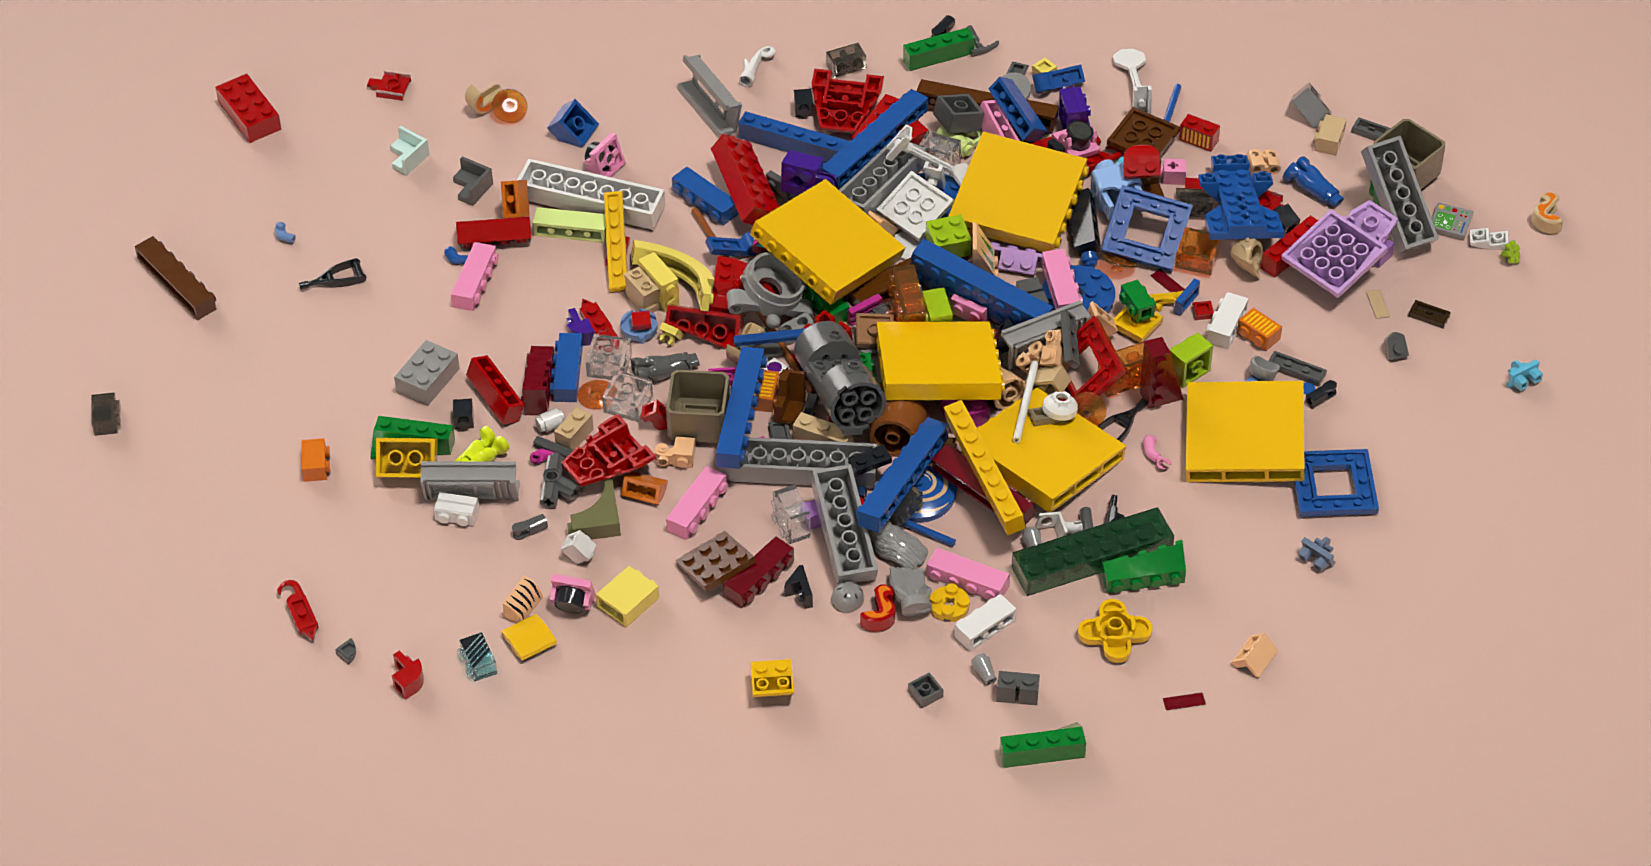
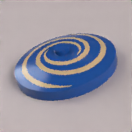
(937, 496)

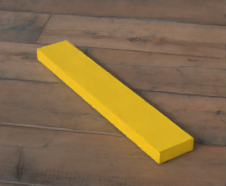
(615, 240)

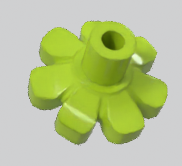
(1511, 252)

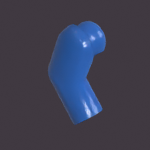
(453, 257)

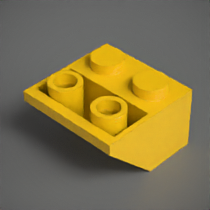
(772, 678)

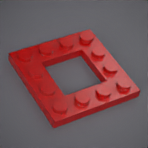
(1111, 370)

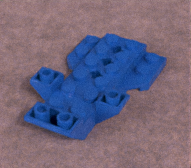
(1237, 196)

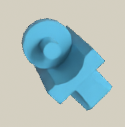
(1522, 372)

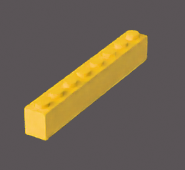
(984, 467)

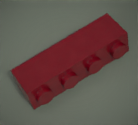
(769, 564)

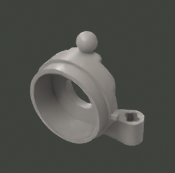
(757, 298)

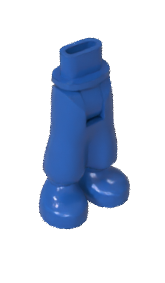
(1312, 180)

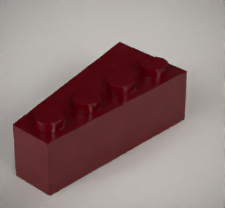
(1158, 375)
(537, 380)

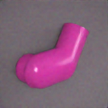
(540, 456)

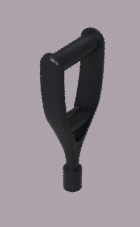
(328, 279)
(1122, 417)

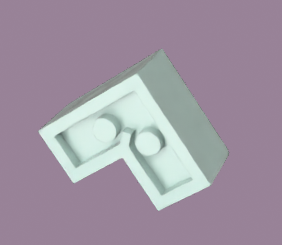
(411, 149)

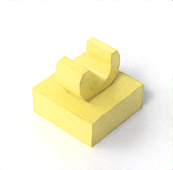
(670, 331)

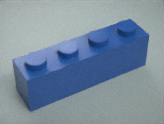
(1017, 109)
(704, 196)
(568, 367)

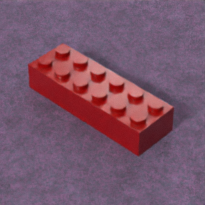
(744, 178)

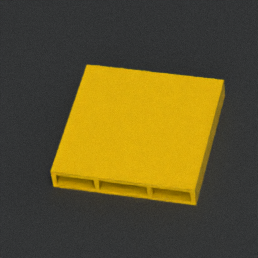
(1020, 192)
(827, 241)
(939, 361)
(1245, 431)
(1050, 459)

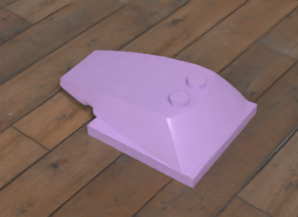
(1342, 248)

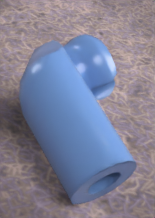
(282, 234)

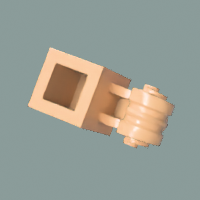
(1053, 352)
(681, 455)

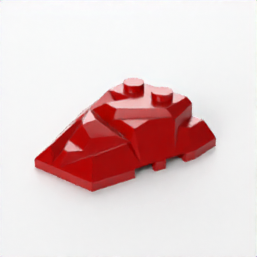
(844, 103)
(727, 278)
(607, 454)

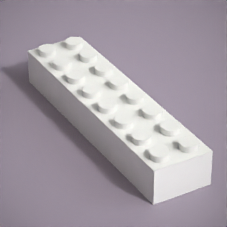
(585, 192)

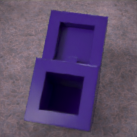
(576, 325)

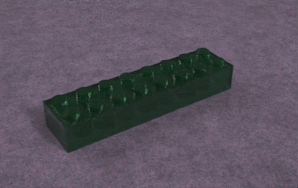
(1083, 552)

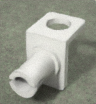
(1061, 527)

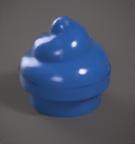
(1089, 259)

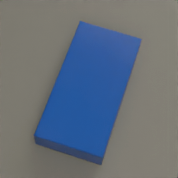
(1187, 297)

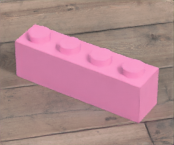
(996, 121)
(474, 276)
(1060, 278)
(697, 502)
(967, 574)

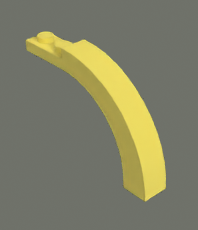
(682, 266)

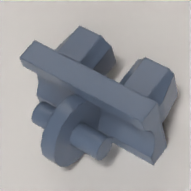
(1319, 549)

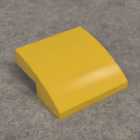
(529, 637)

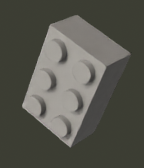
(426, 372)

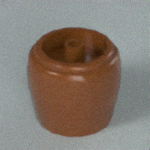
(897, 416)

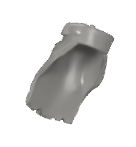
(898, 546)
(910, 590)

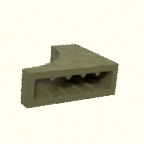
(600, 519)

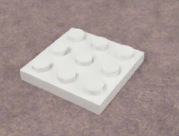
(913, 204)

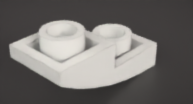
(1483, 239)

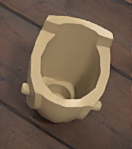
(1248, 255)

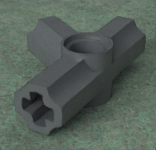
(555, 483)

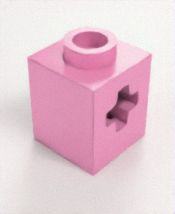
(1174, 171)

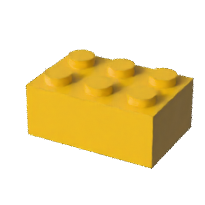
(403, 456)

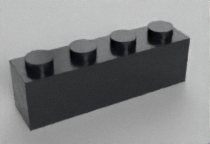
(1085, 224)

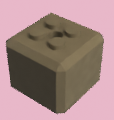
(1422, 147)
(697, 404)

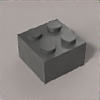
(958, 113)

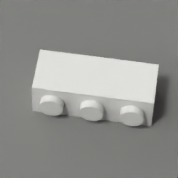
(1226, 319)
(985, 622)

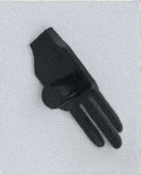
(1112, 513)

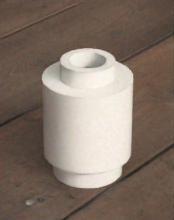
(549, 420)

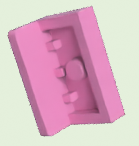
(968, 310)

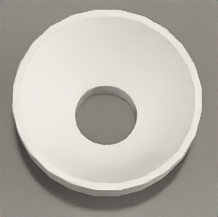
(1060, 409)

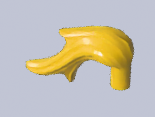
(1164, 299)

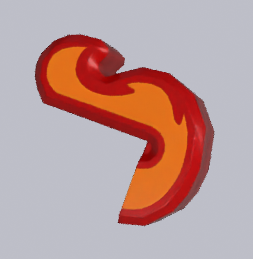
(886, 610)

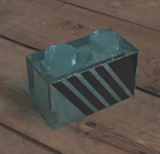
(477, 656)

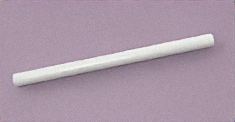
(1025, 402)

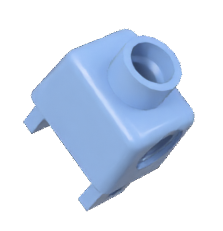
(1107, 183)

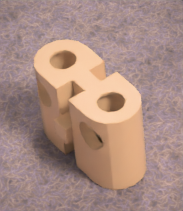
(1263, 161)
(1034, 354)

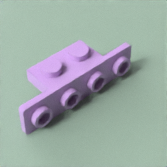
(1017, 260)

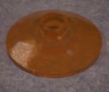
(509, 98)
(1118, 263)
(591, 394)
(1092, 403)

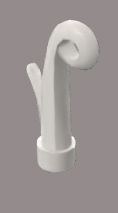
(747, 76)

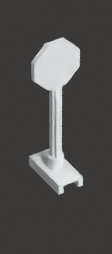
(1131, 60)
(901, 142)
(936, 178)

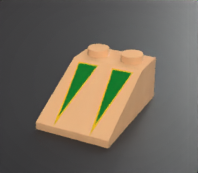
(983, 252)

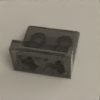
(1199, 198)

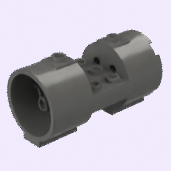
(840, 377)

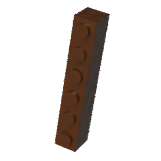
(176, 277)

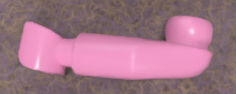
(1150, 451)

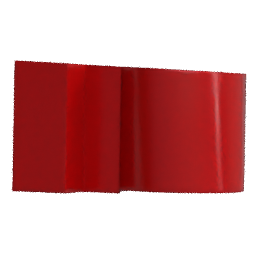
(655, 413)

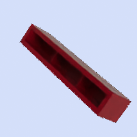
(957, 470)

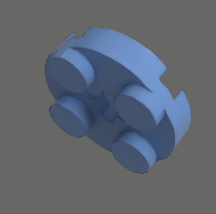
(640, 336)

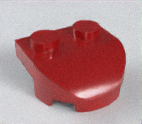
(1141, 162)

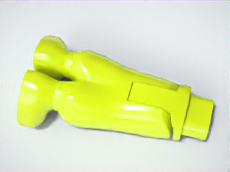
(486, 449)

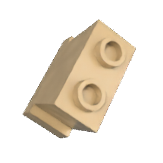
(642, 290)

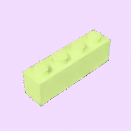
(569, 225)

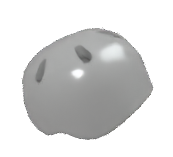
(1263, 369)
(849, 591)

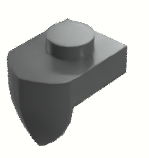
(1396, 345)

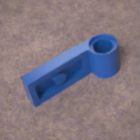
(1058, 78)
(731, 246)

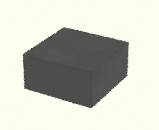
(925, 690)

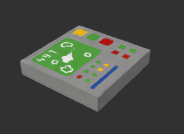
(1452, 220)

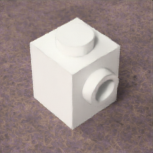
(578, 547)

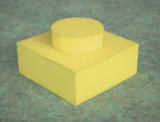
(1043, 65)

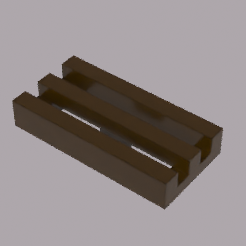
(1431, 314)

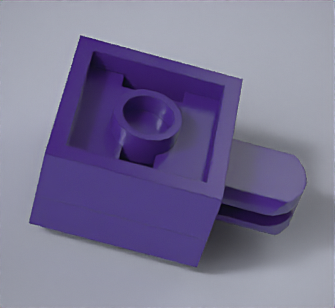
(1072, 106)
(802, 172)

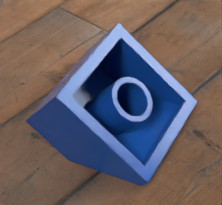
(573, 124)

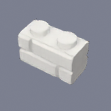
(456, 509)

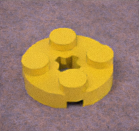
(953, 594)

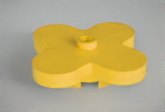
(1115, 630)

